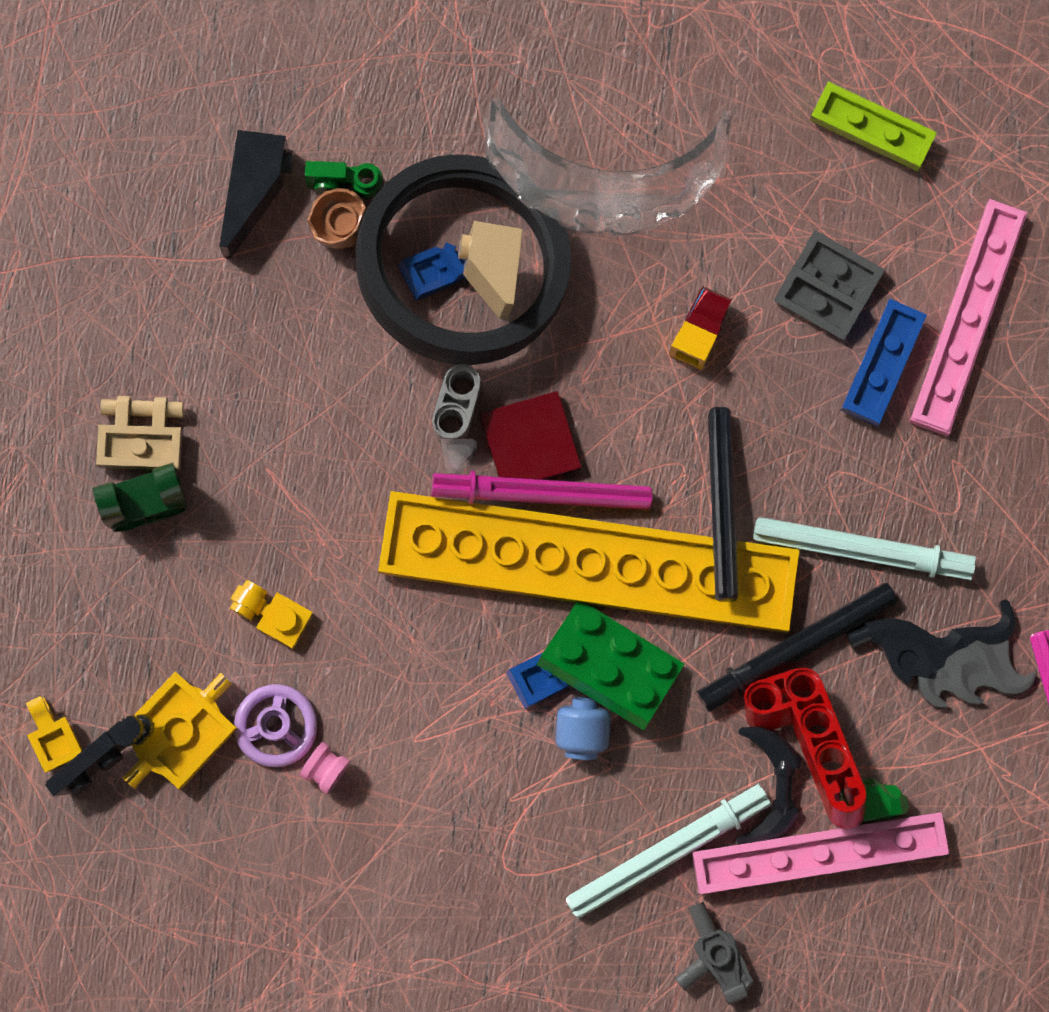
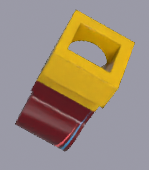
(700, 328)

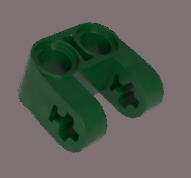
(140, 499)

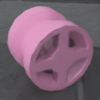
(324, 768)

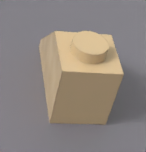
(492, 263)

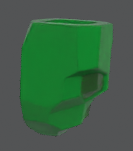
(881, 801)

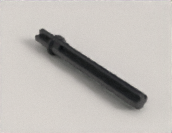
(796, 646)

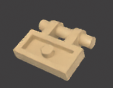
(139, 446)

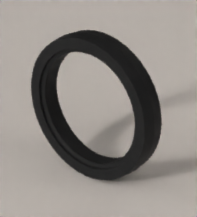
(422, 336)

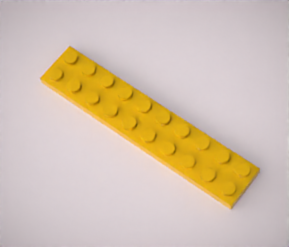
(583, 561)

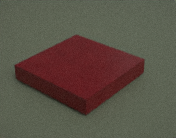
(531, 439)

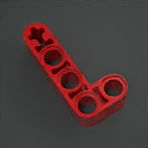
(817, 748)

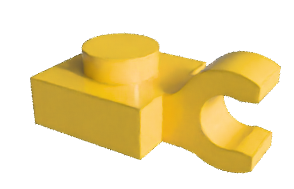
(54, 740)

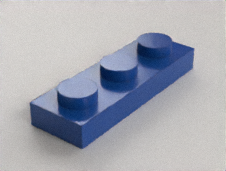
(883, 362)

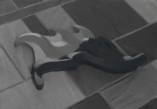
(950, 664)

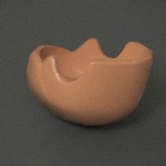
(337, 218)

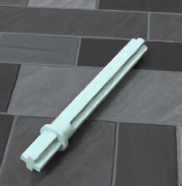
(865, 548)
(668, 851)

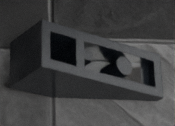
(254, 182)

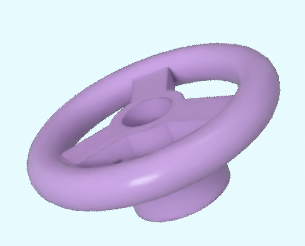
(277, 710)

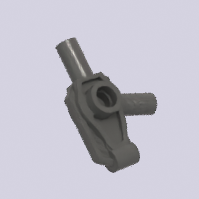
(719, 956)

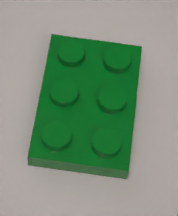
(610, 664)

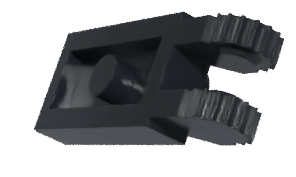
(100, 754)

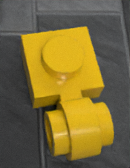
(281, 618)

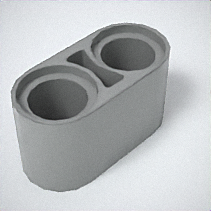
(455, 404)

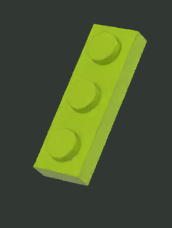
(873, 126)

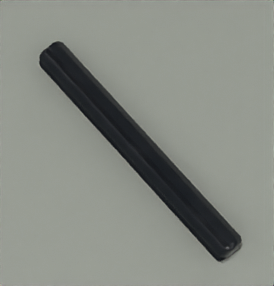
(723, 505)

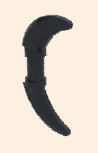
(785, 762)

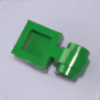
(334, 175)

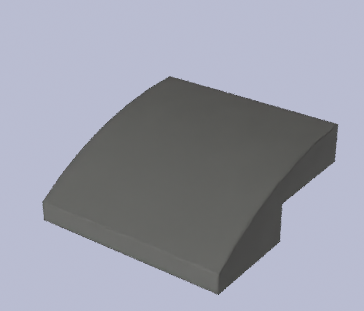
(829, 285)

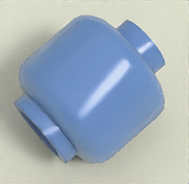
(582, 729)

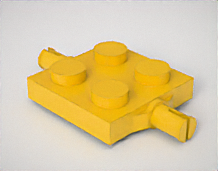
(185, 731)

